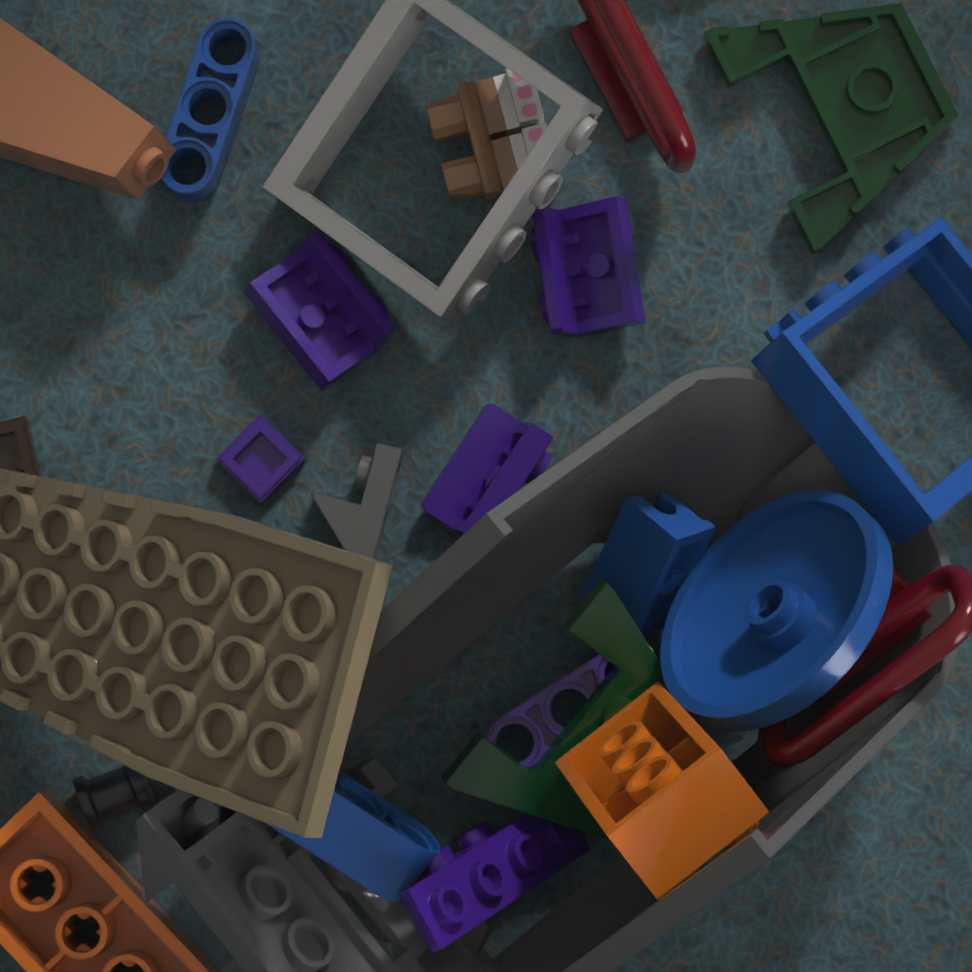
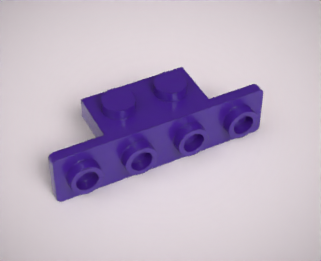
(487, 874)

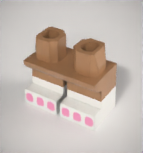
(502, 125)

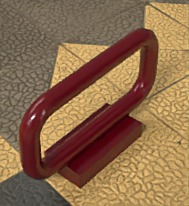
(632, 81)
(904, 612)

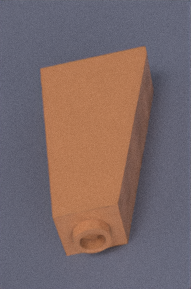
(71, 125)

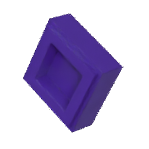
(261, 459)

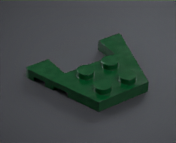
(867, 90)
(544, 791)

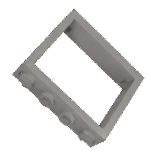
(351, 97)

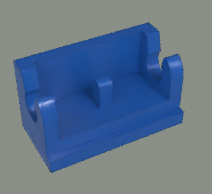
(650, 556)

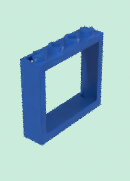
(828, 415)

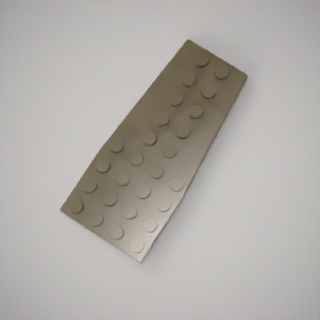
(186, 642)

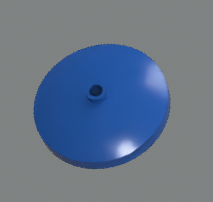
(776, 610)

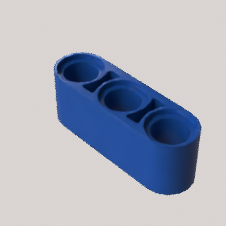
(211, 81)
(371, 840)

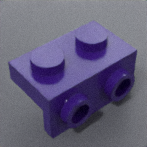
(587, 268)
(321, 311)
(487, 468)

